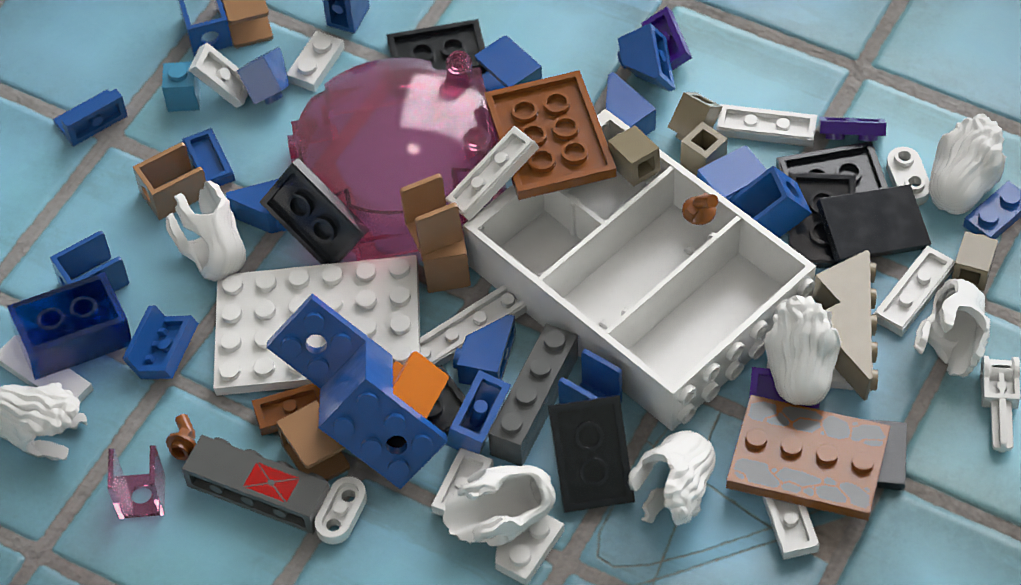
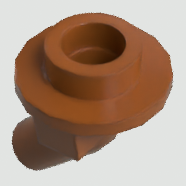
(700, 209)
(183, 442)

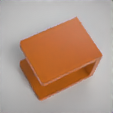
(418, 383)

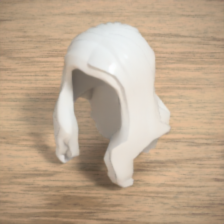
(967, 164)
(219, 248)
(956, 327)
(802, 350)
(38, 412)
(690, 465)
(499, 504)

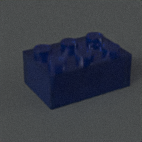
(69, 325)

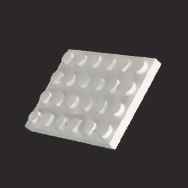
(251, 306)

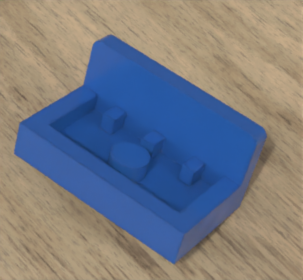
(159, 344)

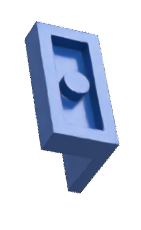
(91, 116)

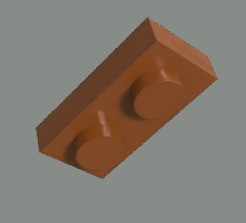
(279, 405)

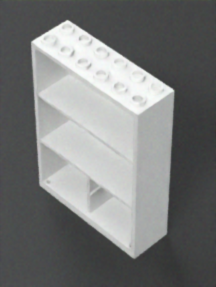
(640, 281)

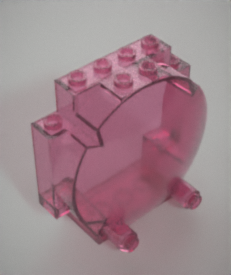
(389, 129)

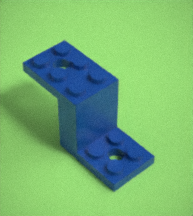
(356, 392)

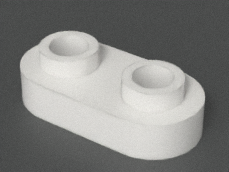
(908, 172)
(339, 512)

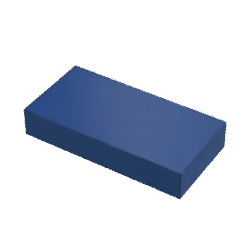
(207, 153)

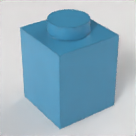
(180, 87)

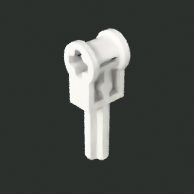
(1001, 393)

